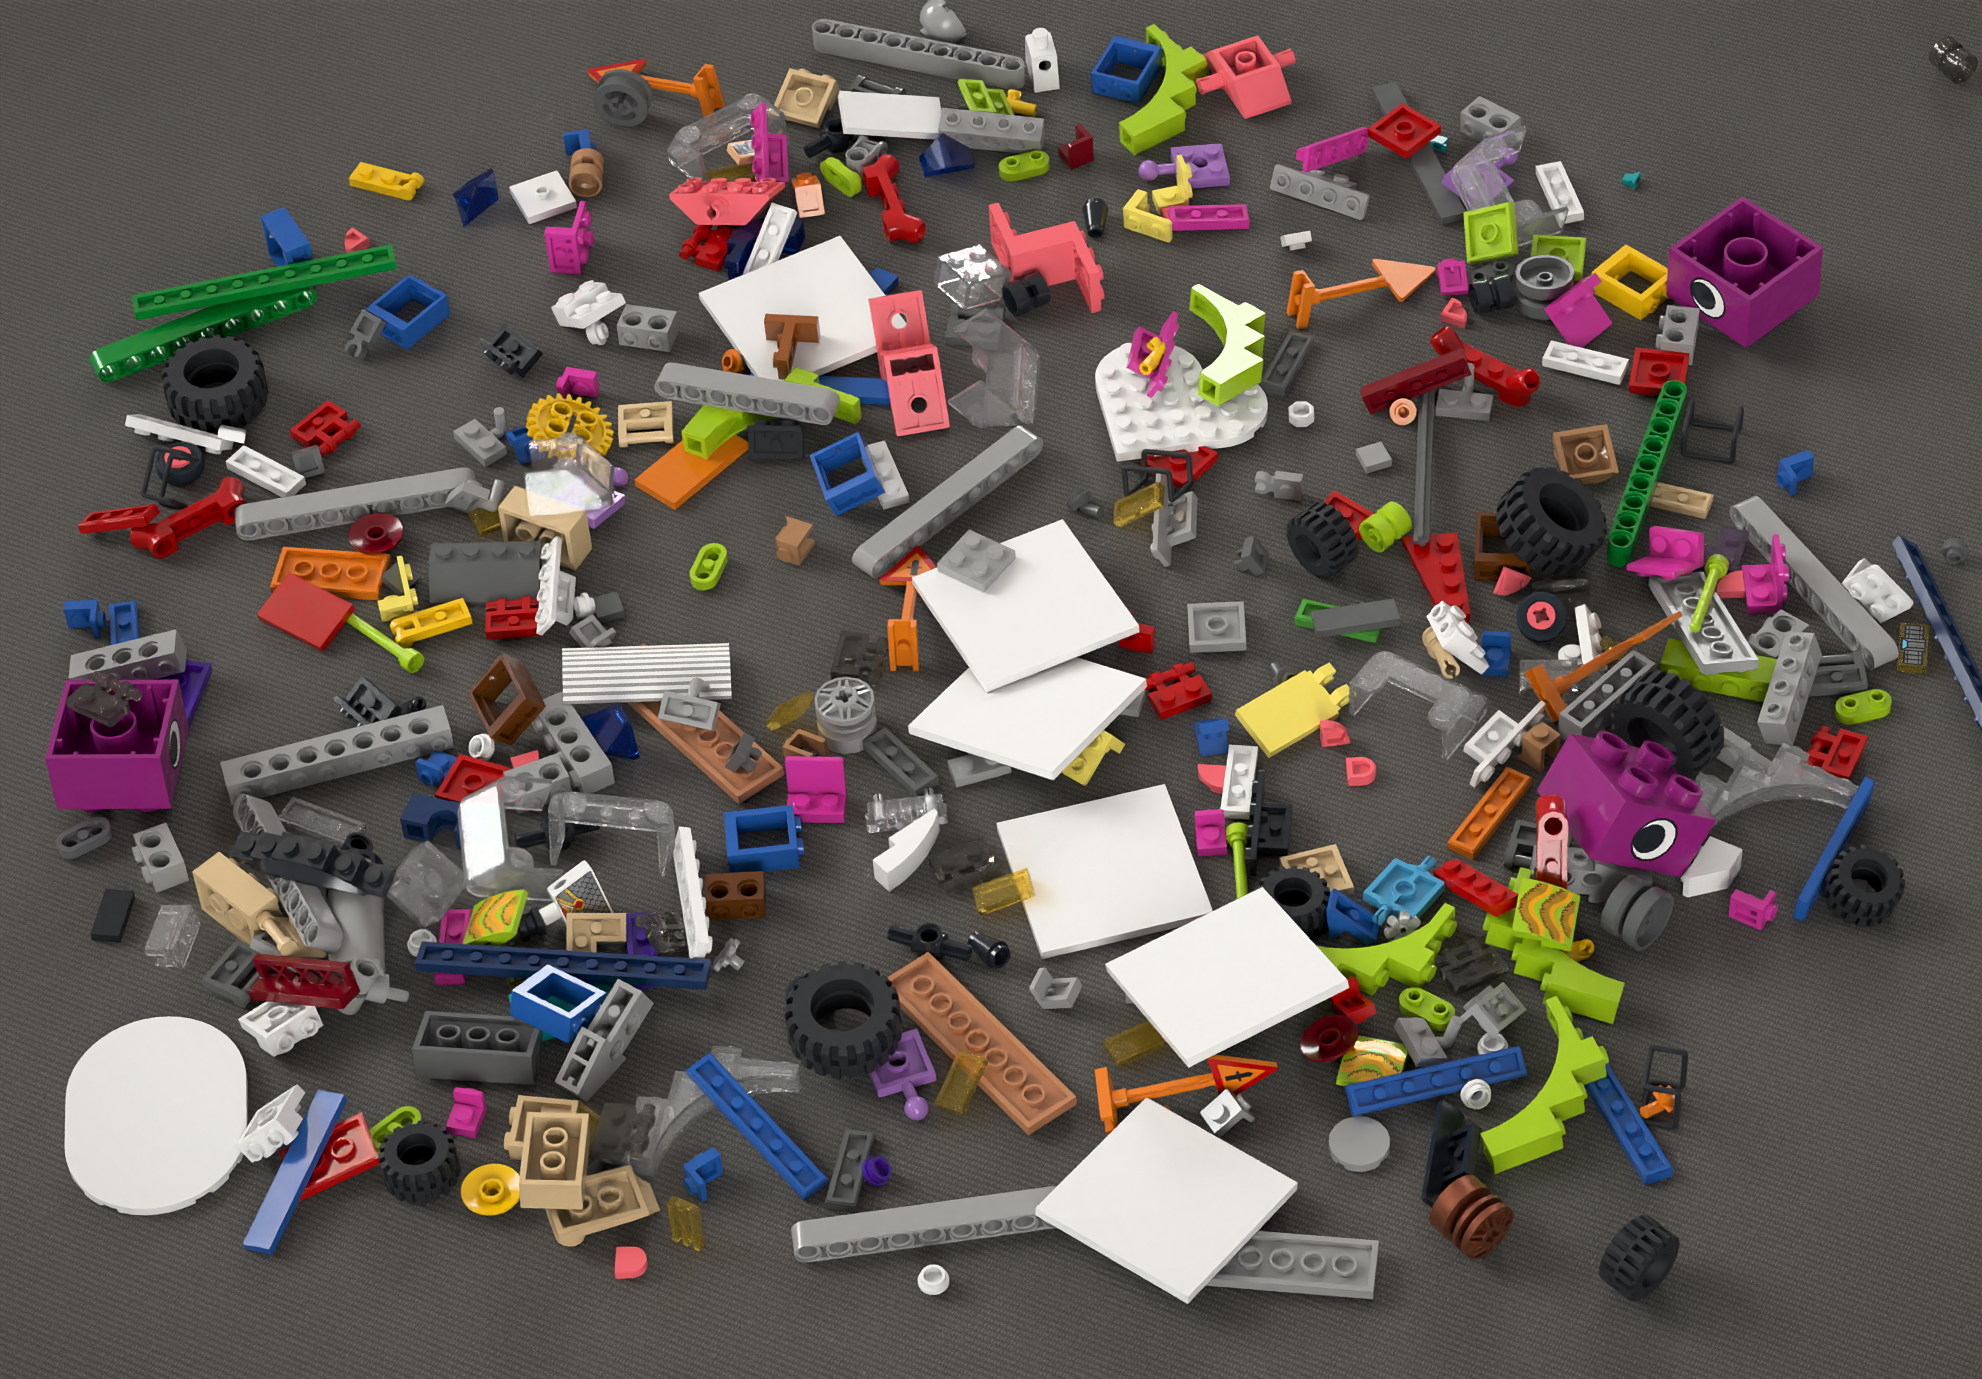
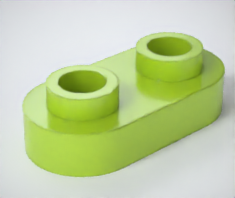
(1024, 166)
(841, 176)
(708, 566)
(1863, 706)
(1422, 1004)
(395, 1119)

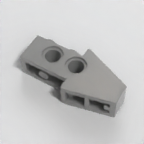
(1591, 876)
(600, 1047)

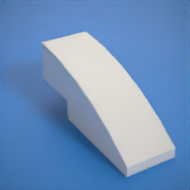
(906, 851)

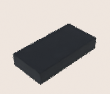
(112, 915)

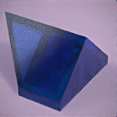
(945, 156)
(476, 196)
(613, 732)

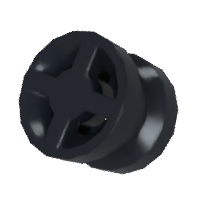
(531, 924)

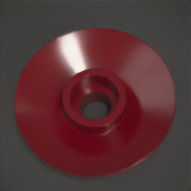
(375, 533)
(1329, 1038)

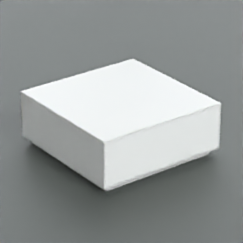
(231, 433)

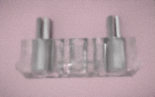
(899, 813)

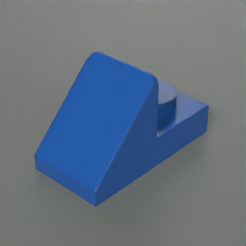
(1211, 736)
(1349, 916)

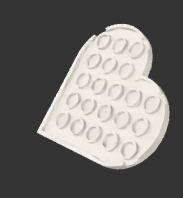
(1177, 414)

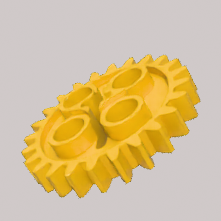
(552, 416)

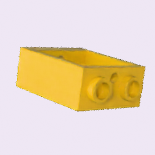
(1623, 297)

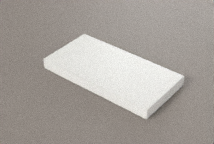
(889, 115)

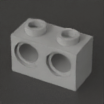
(1486, 119)
(647, 328)
(1678, 330)
(1770, 637)
(546, 768)
(160, 858)

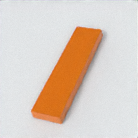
(1489, 813)

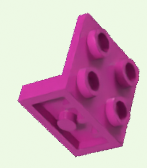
(569, 246)
(1579, 313)
(1671, 554)
(1765, 582)
(817, 788)

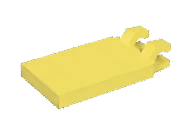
(1292, 709)

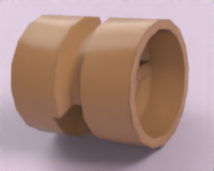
(586, 172)

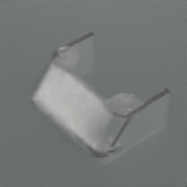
(716, 129)
(1483, 186)
(1011, 375)
(568, 476)
(611, 812)
(487, 859)

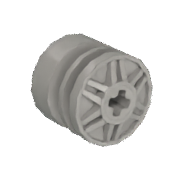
(845, 714)

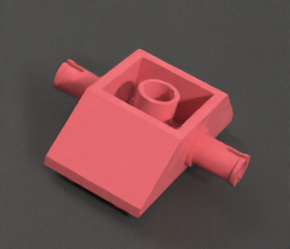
(1248, 76)
(724, 201)

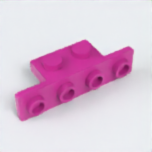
(769, 148)
(1333, 149)
(1140, 351)

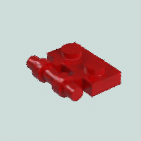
(714, 251)
(320, 423)
(511, 618)
(1180, 696)
(1843, 753)

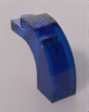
(744, 238)

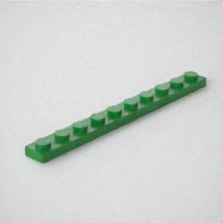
(263, 282)

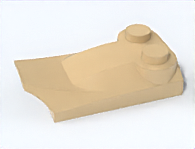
(609, 1201)

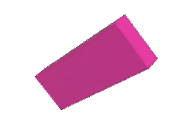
(1209, 217)
(453, 930)

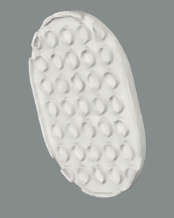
(156, 1115)

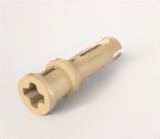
(1444, 658)

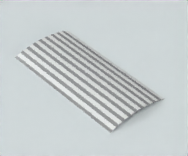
(643, 672)

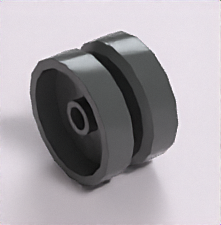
(1541, 282)
(1637, 912)

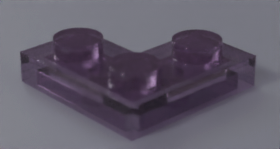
(1730, 544)

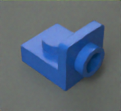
(520, 442)
(1794, 469)
(85, 614)
(1498, 650)
(435, 768)

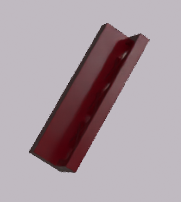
(1416, 380)
(307, 988)

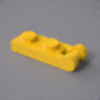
(386, 181)
(430, 622)

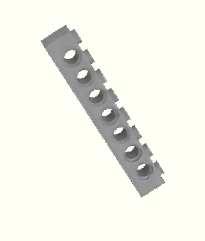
(338, 754)

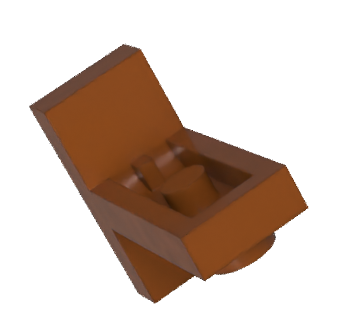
(787, 332)

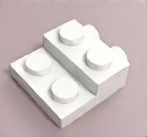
(586, 305)
(1457, 635)
(281, 1025)
(272, 1126)

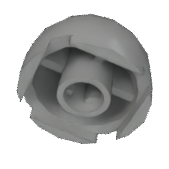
(940, 23)

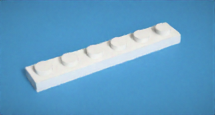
(690, 895)

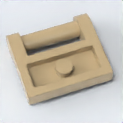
(645, 417)
(286, 936)

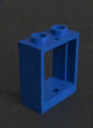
(1121, 51)
(286, 242)
(397, 297)
(855, 491)
(763, 858)
(530, 1005)

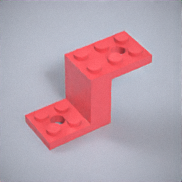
(1055, 252)
(909, 363)

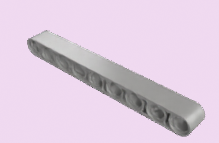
(918, 54)
(947, 501)
(347, 504)
(1816, 584)
(301, 901)
(919, 1225)

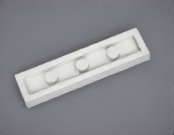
(169, 431)

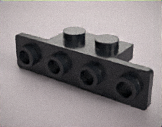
(1270, 828)
(1451, 1151)

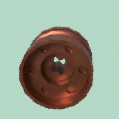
(1471, 1217)

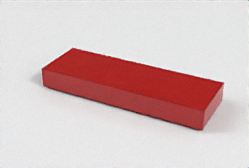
(118, 519)

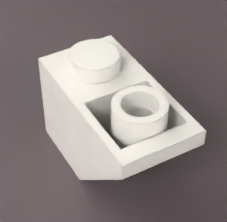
(1712, 868)

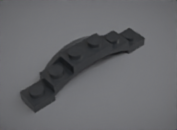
(312, 863)

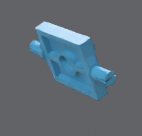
(1404, 889)

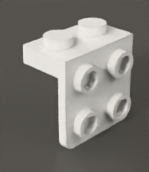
(1876, 591)

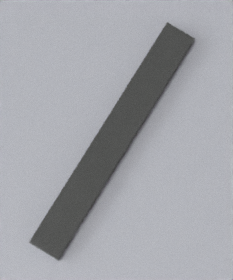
(1423, 162)

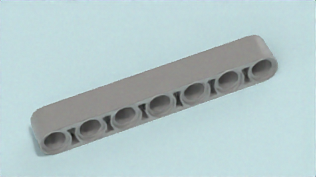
(747, 393)

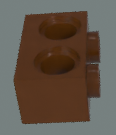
(735, 895)

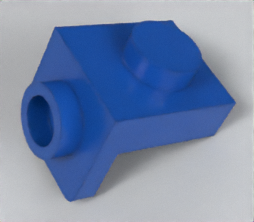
(577, 140)
(700, 1171)

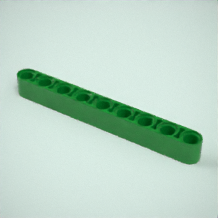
(222, 320)
(1646, 473)

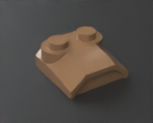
(1586, 454)

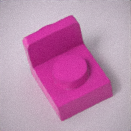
(1452, 277)
(578, 382)
(1210, 833)
(1752, 910)
(467, 1112)

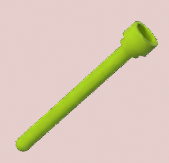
(1715, 568)
(409, 659)
(1237, 838)

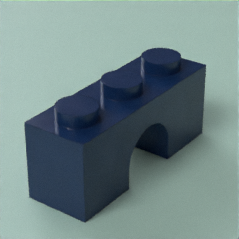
(427, 816)

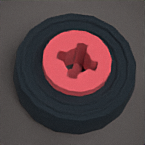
(181, 470)
(1537, 626)

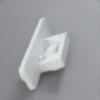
(555, 591)
(1497, 738)

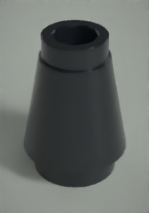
(1095, 216)
(991, 950)

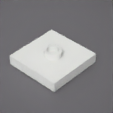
(543, 197)

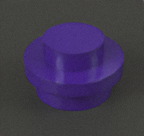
(876, 1171)

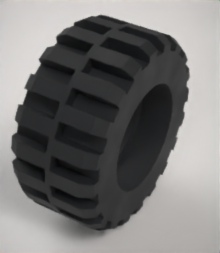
(211, 362)
(1551, 521)
(1672, 714)
(843, 1051)

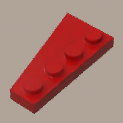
(1440, 569)

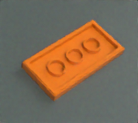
(683, 474)
(337, 572)

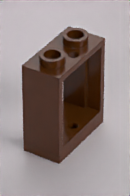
(1490, 565)
(522, 710)

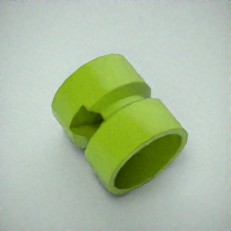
(1385, 526)

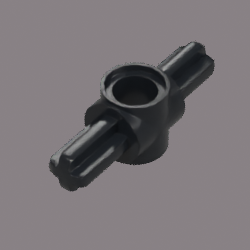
(830, 139)
(541, 835)
(930, 939)

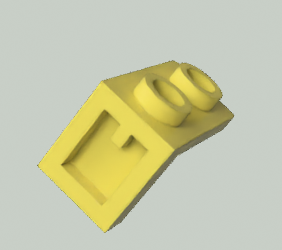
(1175, 195)
(1138, 218)
(398, 606)
(1087, 761)

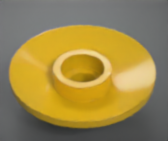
(488, 1181)

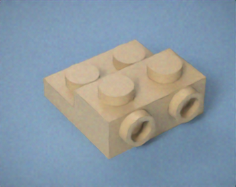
(806, 97)
(514, 1140)

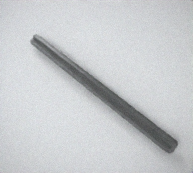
(1424, 468)

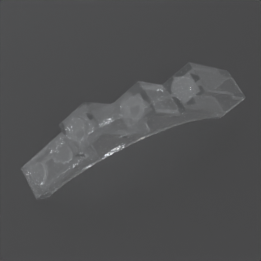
(1785, 778)
(689, 1103)

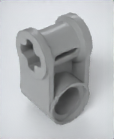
(864, 153)

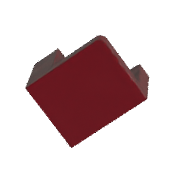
(1079, 151)

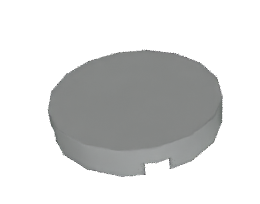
(1359, 1143)

